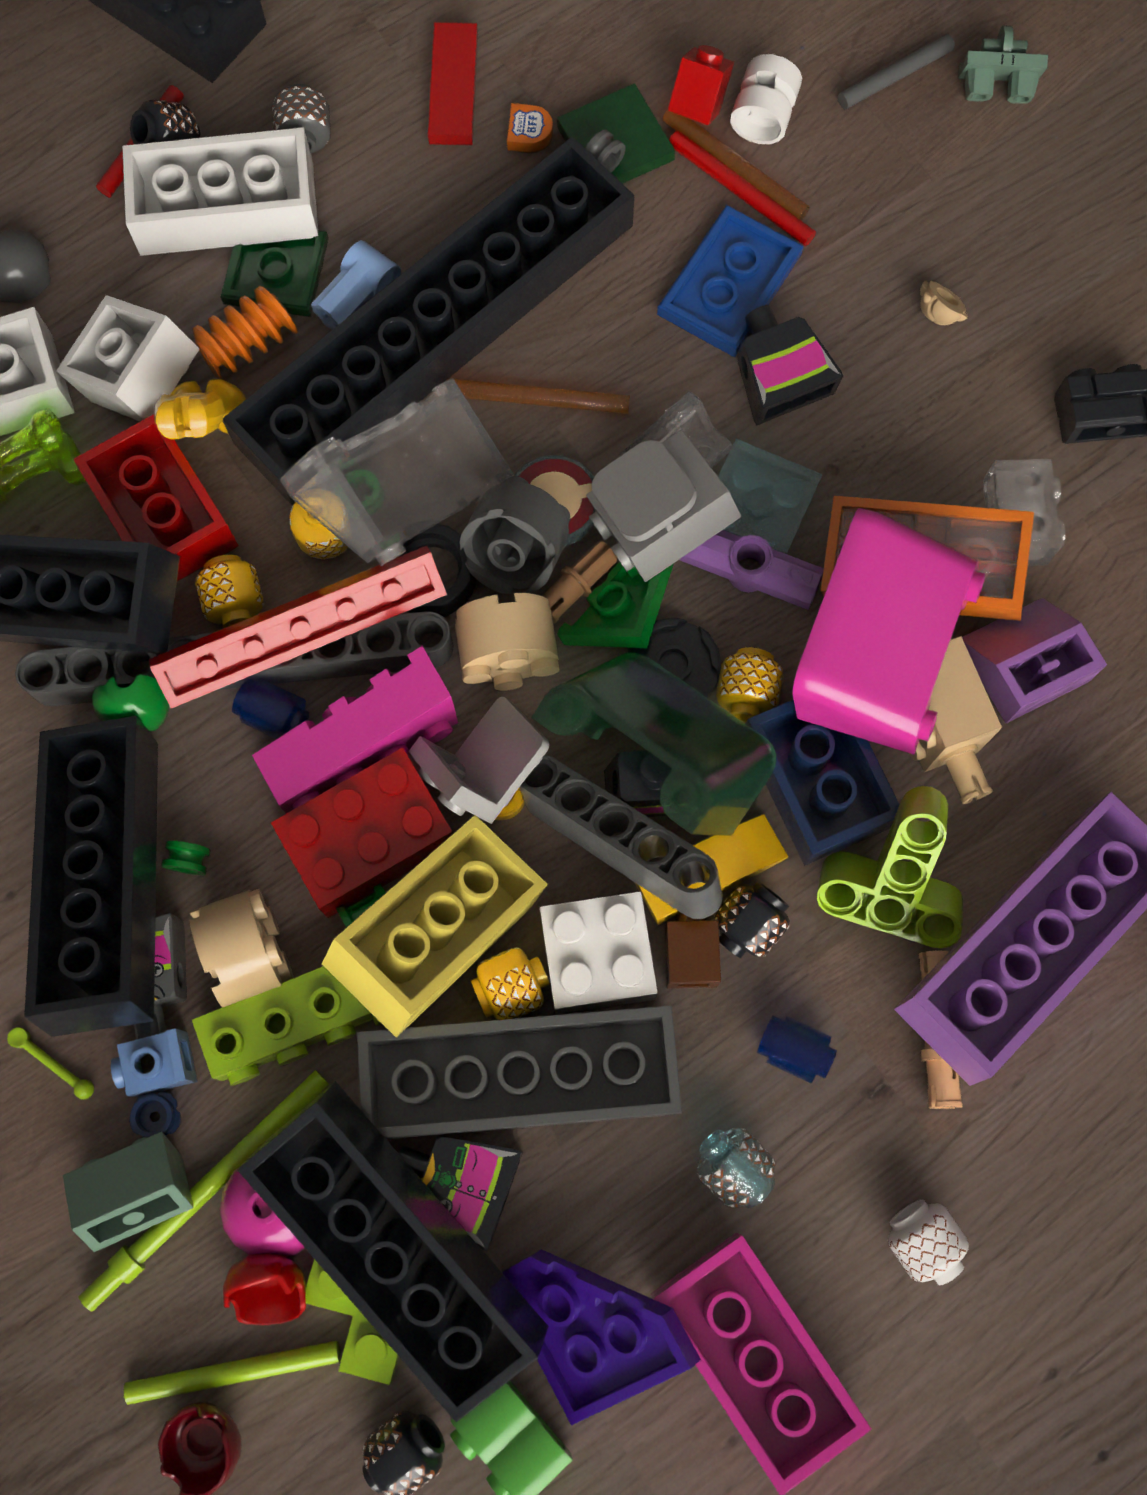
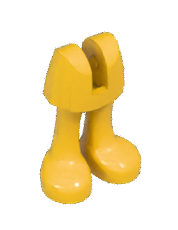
(196, 413)

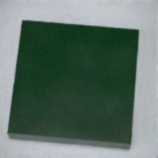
(629, 121)
(282, 267)

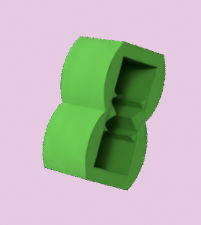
(512, 1443)

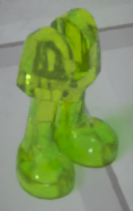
(52, 453)

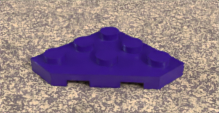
(600, 1335)

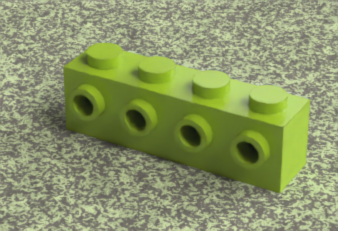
(278, 1025)

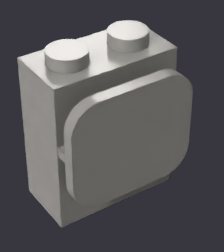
(659, 504)

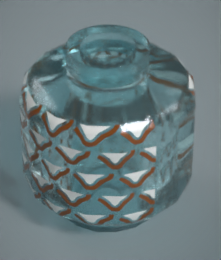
(736, 1168)

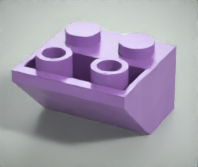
(1033, 658)

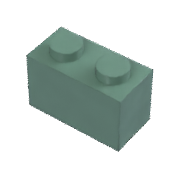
(127, 1191)

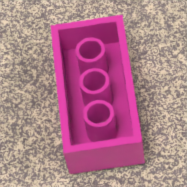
(762, 1364)

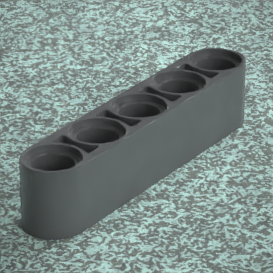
(631, 850)

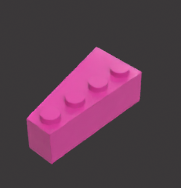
(358, 732)

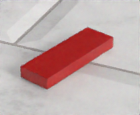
(453, 84)

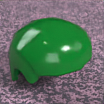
(139, 699)

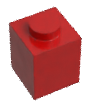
(701, 84)

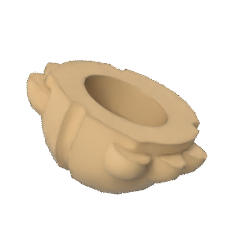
(941, 304)

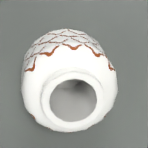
(928, 1242)

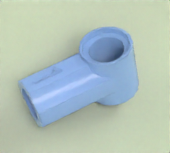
(361, 277)

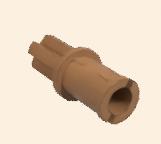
(579, 578)

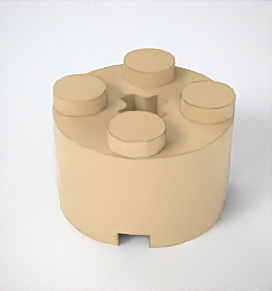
(506, 640)
(240, 946)

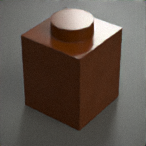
(692, 953)

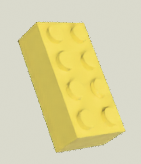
(433, 925)

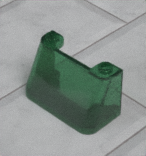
(713, 754)

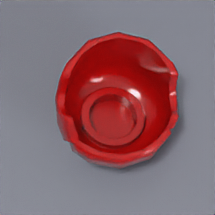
(265, 1289)

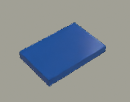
(728, 277)

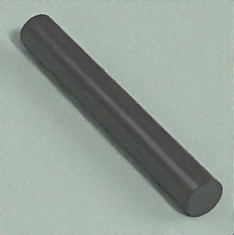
(896, 71)

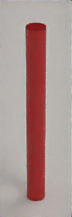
(742, 188)

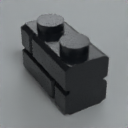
(1103, 404)

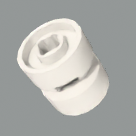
(766, 99)

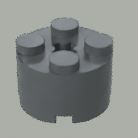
(515, 536)

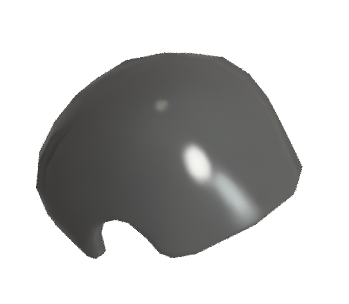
(22, 266)

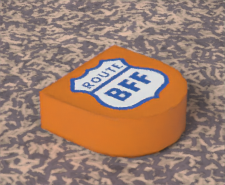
(529, 128)

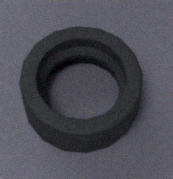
(457, 595)

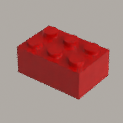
(156, 496)
(363, 832)

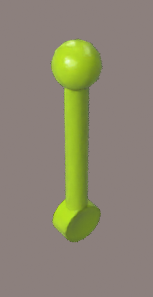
(21, 1039)

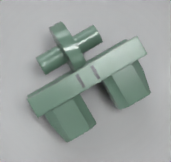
(1002, 61)

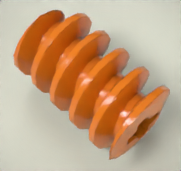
(242, 331)

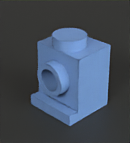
(172, 1063)

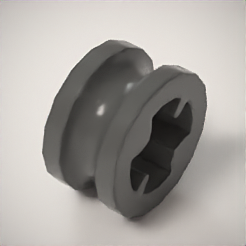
(606, 150)

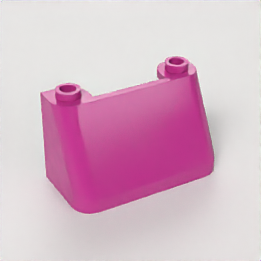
(884, 633)

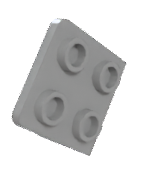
(488, 763)

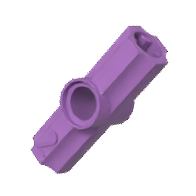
(778, 575)

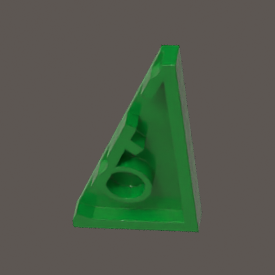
(619, 611)

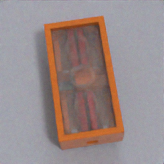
(990, 535)

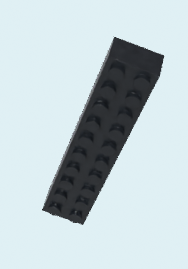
(437, 312)

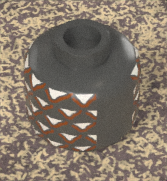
(303, 107)

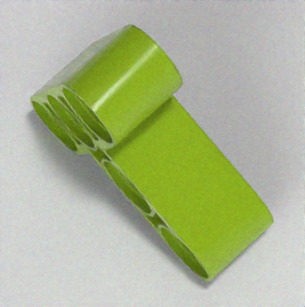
(907, 882)

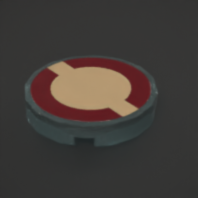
(568, 484)

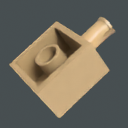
(962, 724)

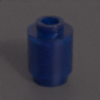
(269, 708)
(797, 1048)

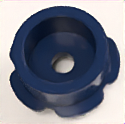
(148, 1103)

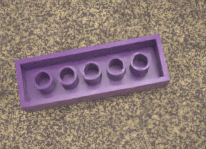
(1034, 943)

